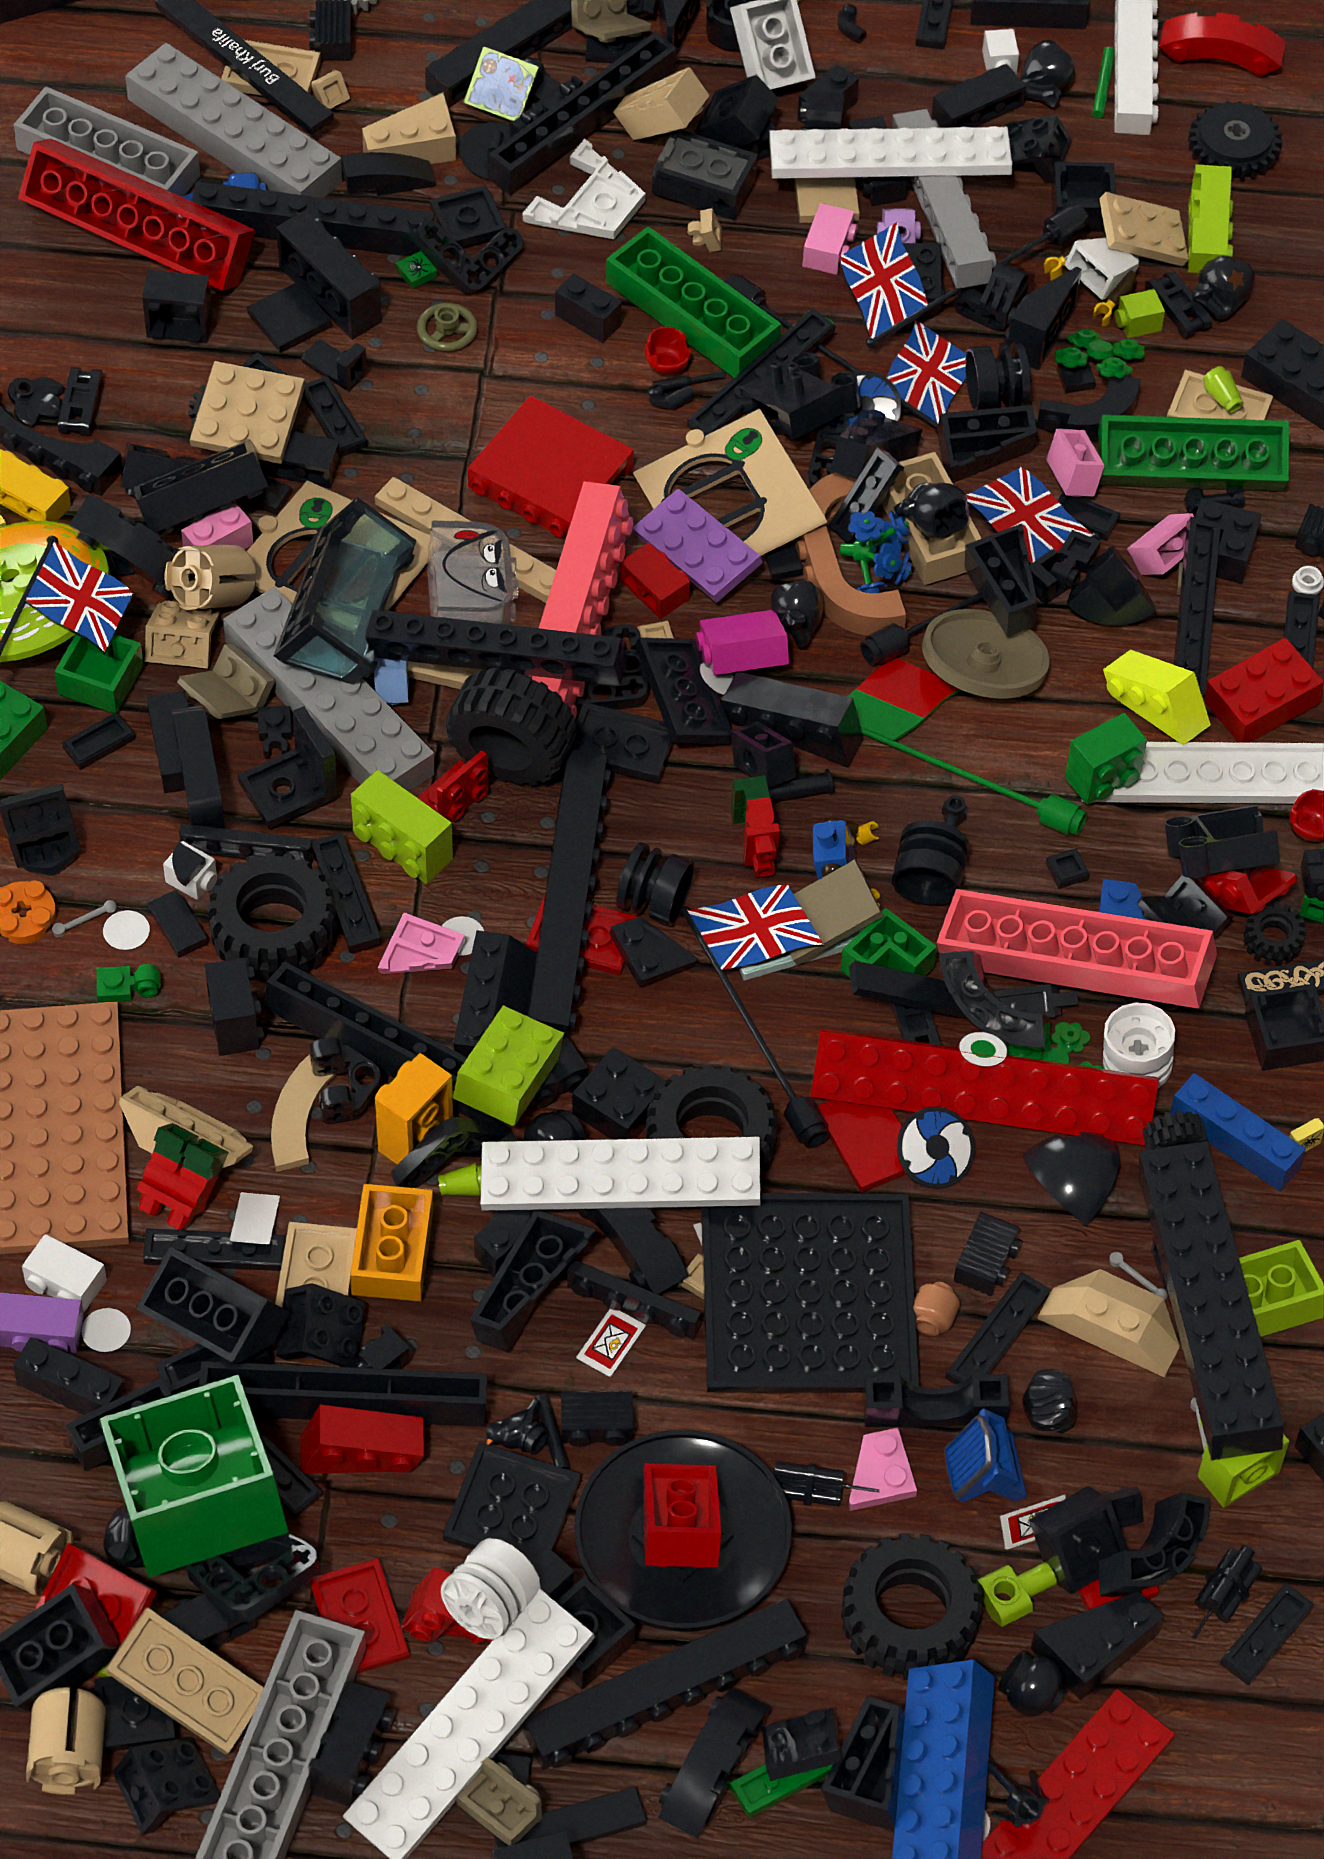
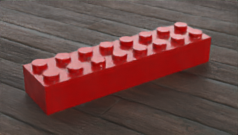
(136, 213)

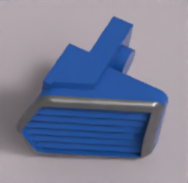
(984, 1460)

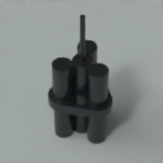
(812, 1483)
(1228, 1585)

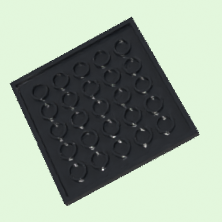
(808, 1293)

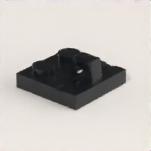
(801, 1744)

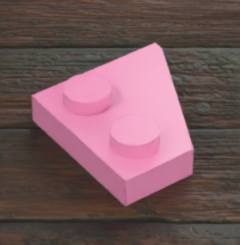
(420, 947)
(883, 1467)

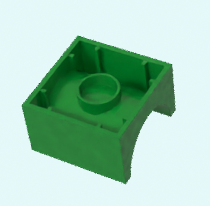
(194, 1475)

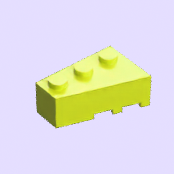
(1159, 693)

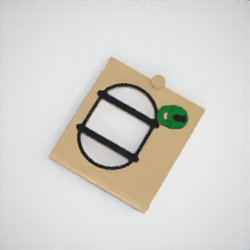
(758, 456)
(307, 515)

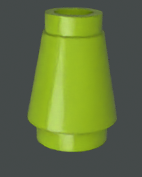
(1223, 389)
(461, 1182)

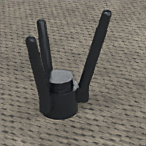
(1021, 1802)

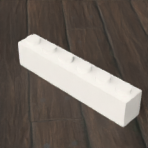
(1135, 66)

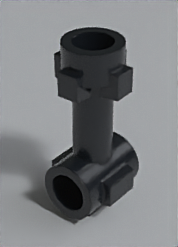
(1233, 497)
(954, 810)

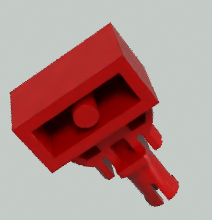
(428, 1615)

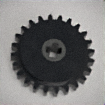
(1235, 138)

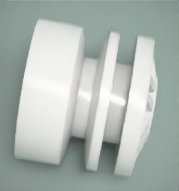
(1139, 1041)
(490, 1588)

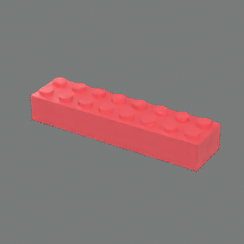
(587, 572)
(1081, 948)

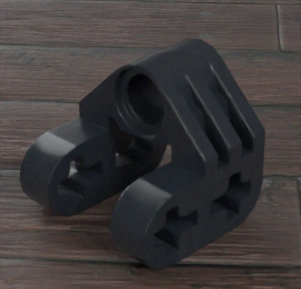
(1004, 288)
(340, 1102)

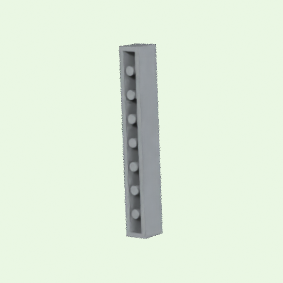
(950, 216)

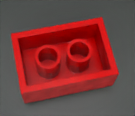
(1263, 691)

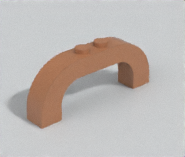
(843, 604)

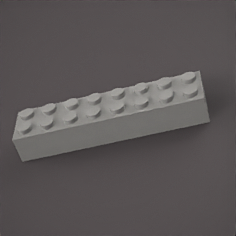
(231, 125)
(350, 716)
(271, 1768)

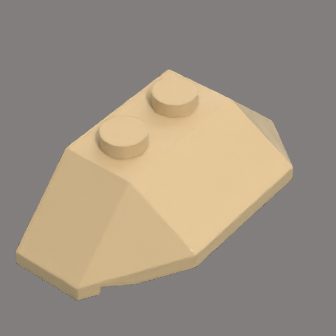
(149, 1111)
(1115, 1318)

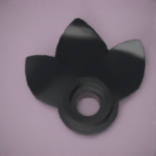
(38, 401)

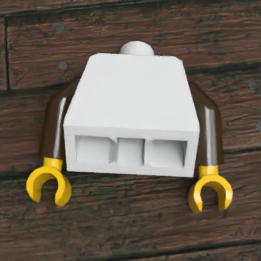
(1104, 271)

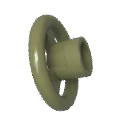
(447, 324)

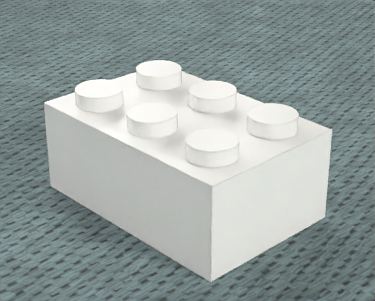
(773, 41)

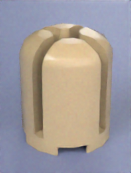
(207, 588)
(29, 1548)
(82, 1761)

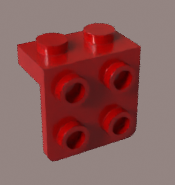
(1247, 896)

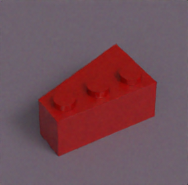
(360, 1442)

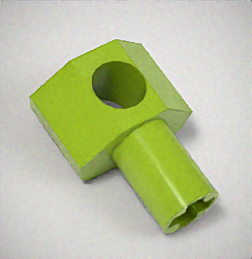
(1018, 1587)

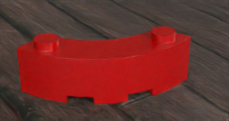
(1224, 39)

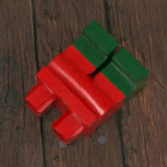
(754, 809)
(180, 1175)

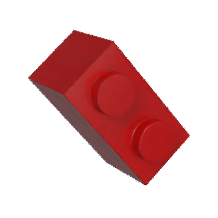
(655, 580)

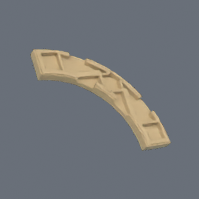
(292, 1116)

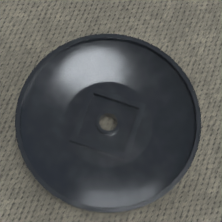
(681, 1598)

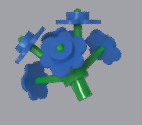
(884, 535)

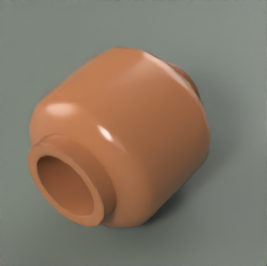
(935, 1308)

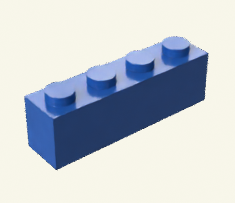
(1240, 1132)

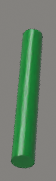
(1103, 82)

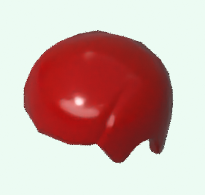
(667, 350)
(1308, 816)

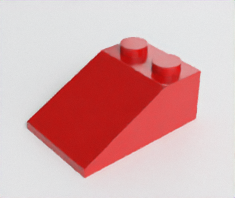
(681, 1515)

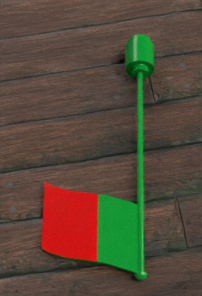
(903, 696)

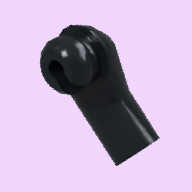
(848, 25)
(670, 401)

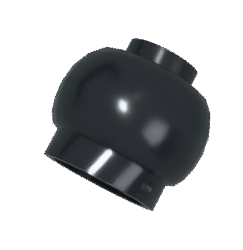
(554, 1126)
(1032, 1684)

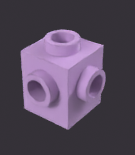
(906, 219)

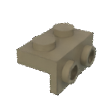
(501, 1802)

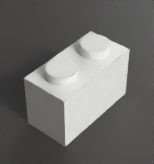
(63, 1272)

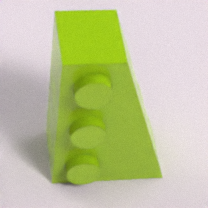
(1209, 216)

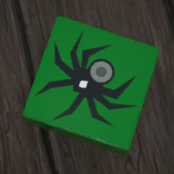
(416, 269)

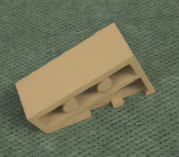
(662, 105)
(416, 131)

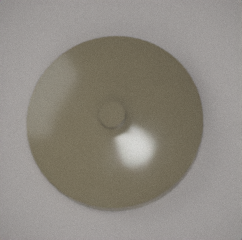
(979, 658)

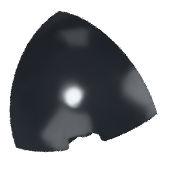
(1111, 592)
(1076, 1171)

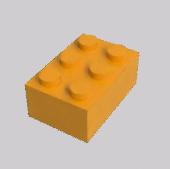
(412, 1106)
(392, 1242)

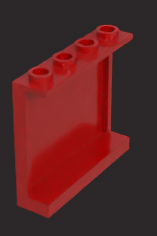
(542, 462)

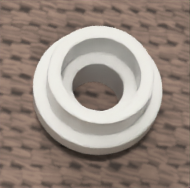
(1312, 576)

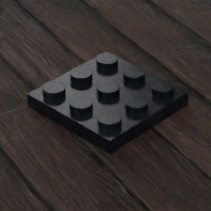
(511, 1501)

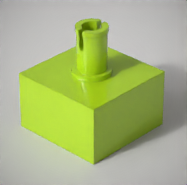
(1236, 1476)

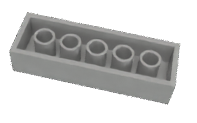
(108, 140)

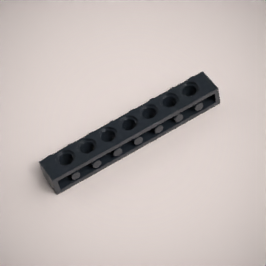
(496, 646)

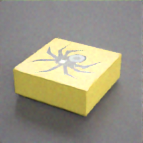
(1309, 1134)

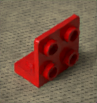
(458, 787)

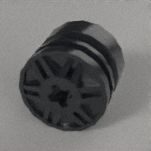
(1003, 376)
(930, 862)
(648, 881)

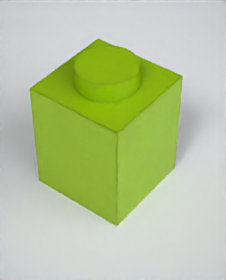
(1140, 313)

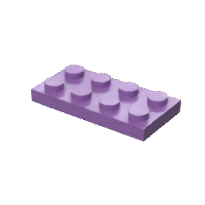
(698, 545)

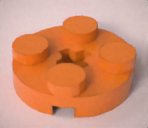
(39, 917)

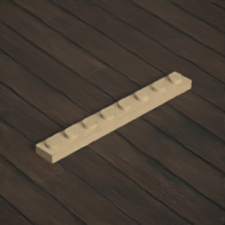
(419, 512)

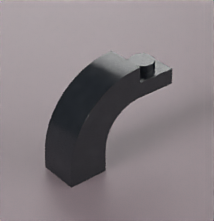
(1118, 400)

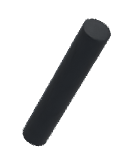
(554, 1441)

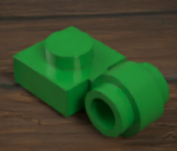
(117, 984)

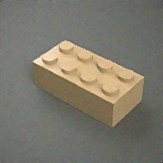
(931, 557)

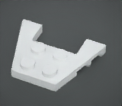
(598, 207)

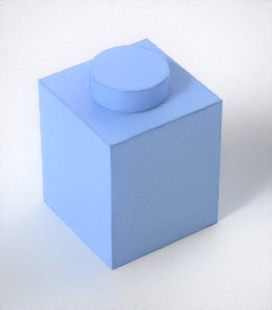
(392, 680)

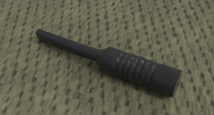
(681, 381)

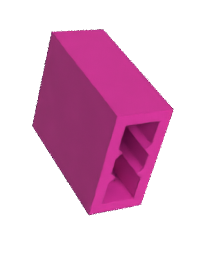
(743, 642)

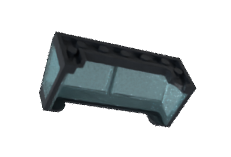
(341, 585)

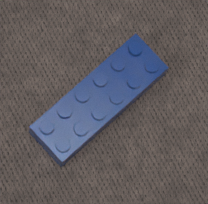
(944, 1762)

